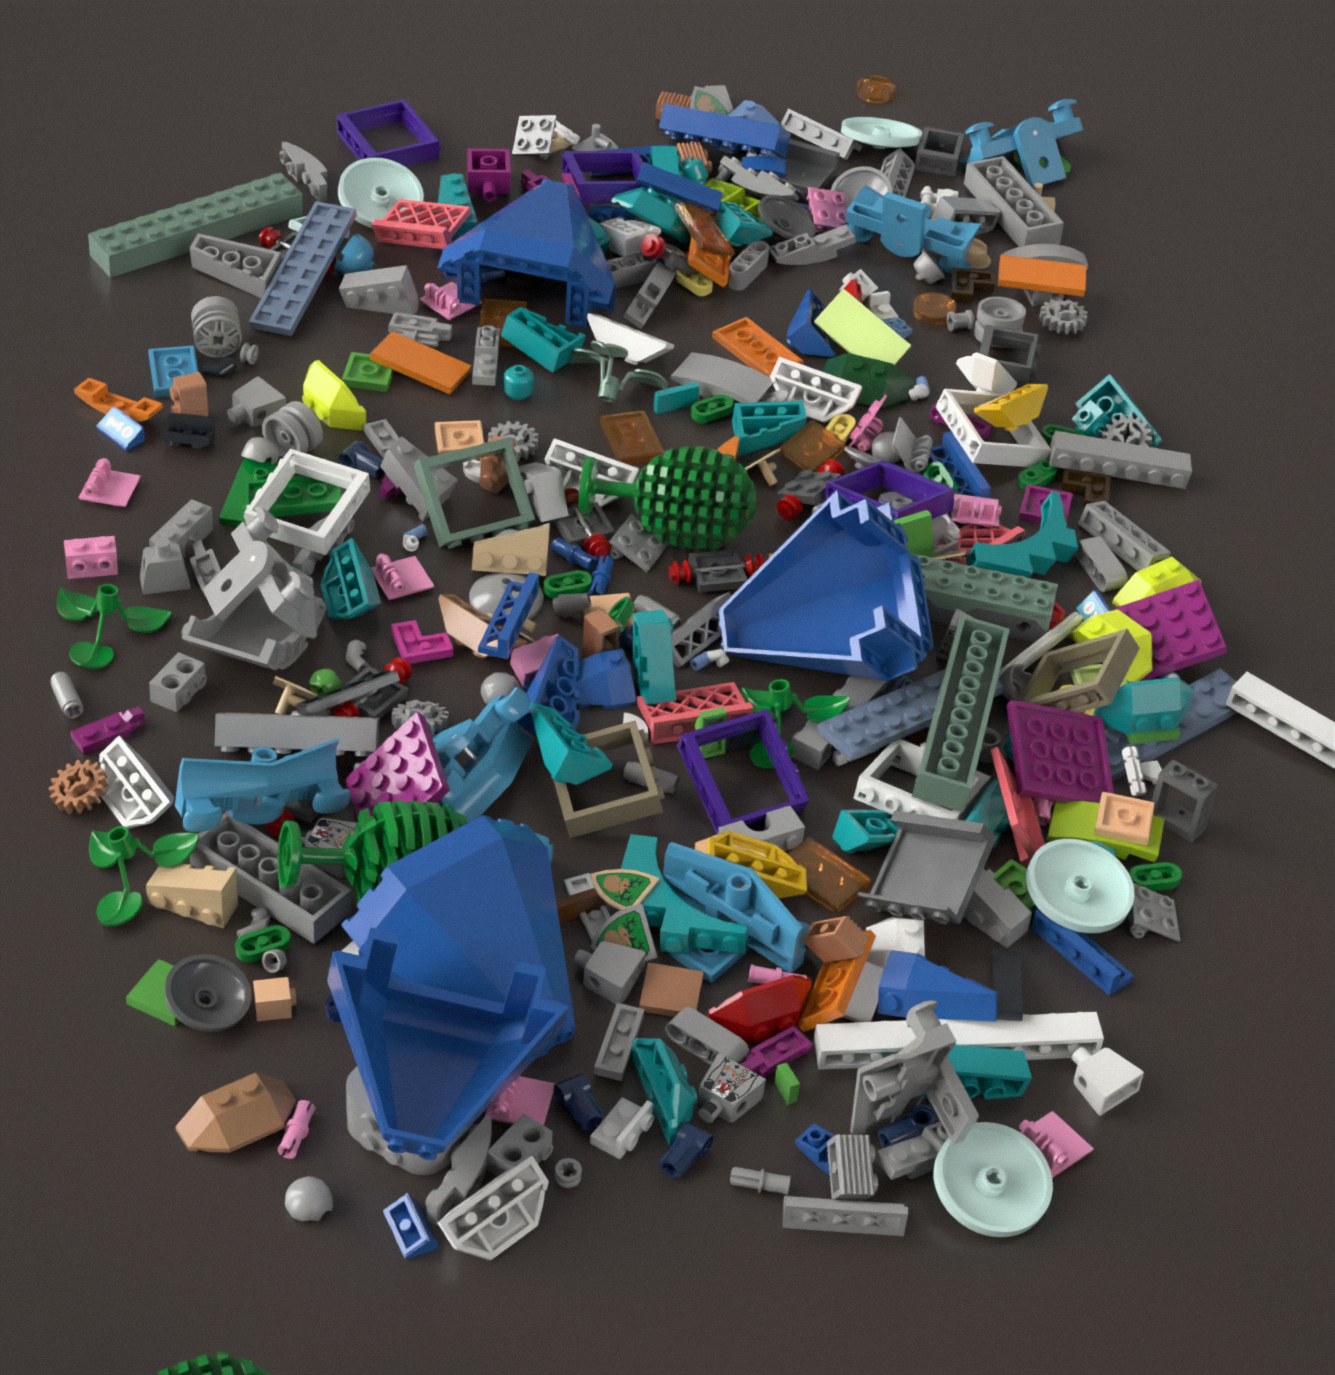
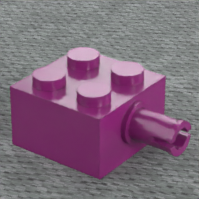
(488, 172)

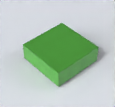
(787, 1083)

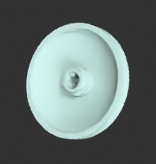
(881, 132)
(375, 186)
(1080, 885)
(993, 1180)

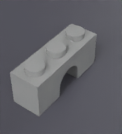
(190, 522)
(781, 829)

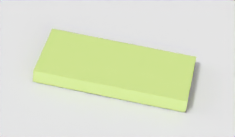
(860, 330)

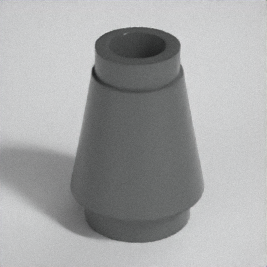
(570, 604)

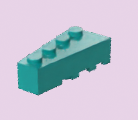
(666, 159)
(454, 192)
(990, 1071)

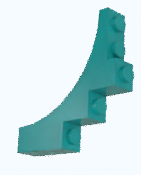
(1034, 554)
(679, 923)

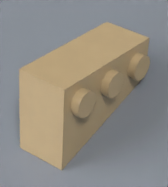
(513, 552)
(195, 893)

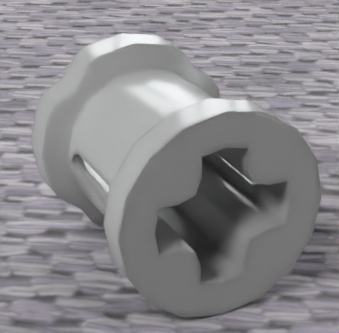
(960, 320)

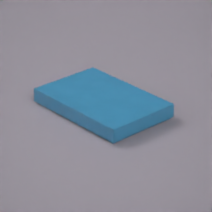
(170, 363)

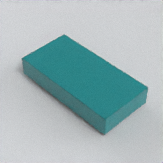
(676, 397)

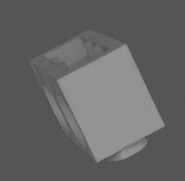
(177, 682)
(518, 1143)

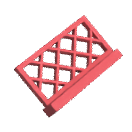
(422, 232)
(1007, 537)
(670, 726)
(1020, 811)

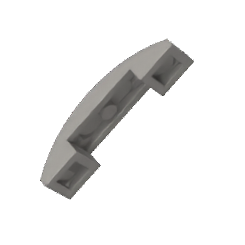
(1049, 252)

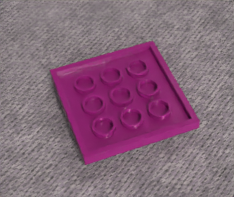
(1179, 626)
(1058, 753)
(400, 770)

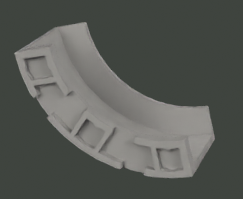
(251, 634)

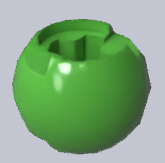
(324, 681)

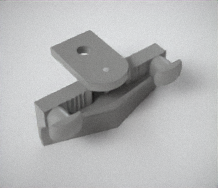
(284, 588)
(898, 1082)

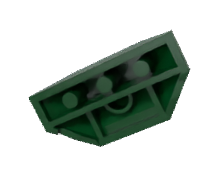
(875, 377)

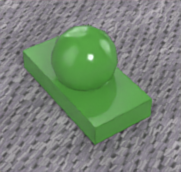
(707, 719)

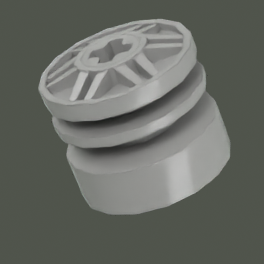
(216, 326)

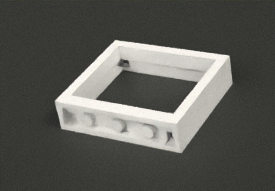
(1030, 446)
(294, 462)
(894, 799)

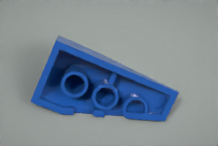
(804, 334)
(604, 681)
(555, 685)
(912, 980)

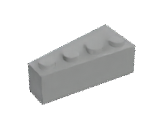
(235, 263)

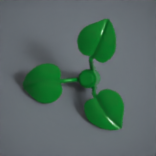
(79, 606)
(780, 699)
(118, 844)

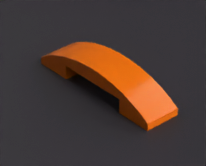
(97, 396)

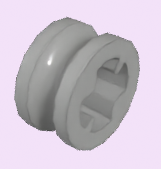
(249, 353)
(568, 1164)

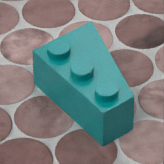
(541, 340)
(766, 423)
(653, 656)

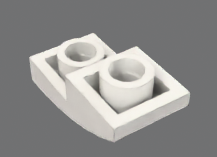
(865, 996)

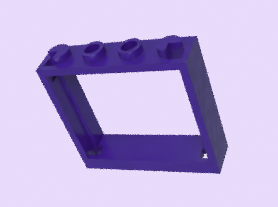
(354, 121)
(601, 161)
(928, 493)
(705, 784)

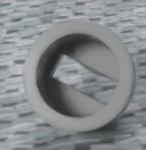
(268, 963)

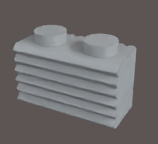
(851, 1167)

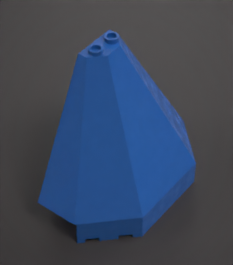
(538, 236)
(835, 598)
(471, 913)
(433, 1053)

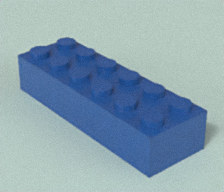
(724, 131)

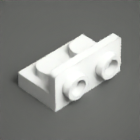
(622, 1127)

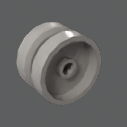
(1000, 313)
(293, 428)

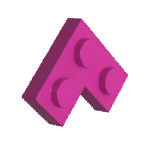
(419, 648)

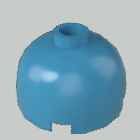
(356, 256)

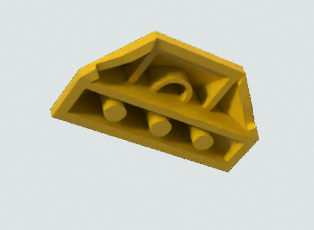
(1014, 407)
(766, 859)

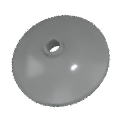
(854, 179)
(489, 589)

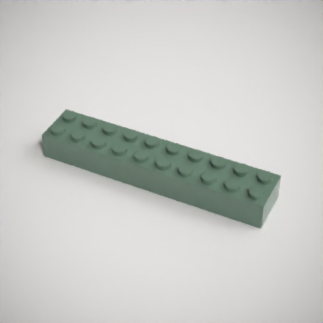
(173, 230)
(961, 714)

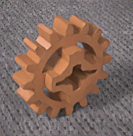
(78, 786)

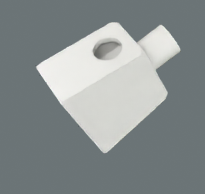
(1105, 1078)

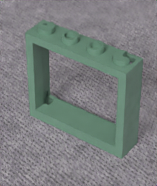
(423, 471)

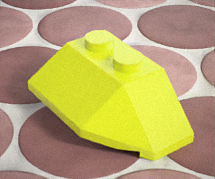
(332, 399)
(1154, 580)
(1112, 622)

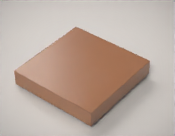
(670, 989)

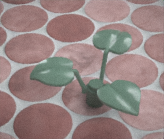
(609, 384)

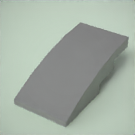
(723, 377)

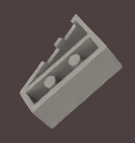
(968, 211)
(381, 291)
(400, 469)
(544, 491)
(997, 911)

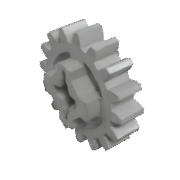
(1063, 316)
(1120, 429)
(524, 439)
(435, 716)

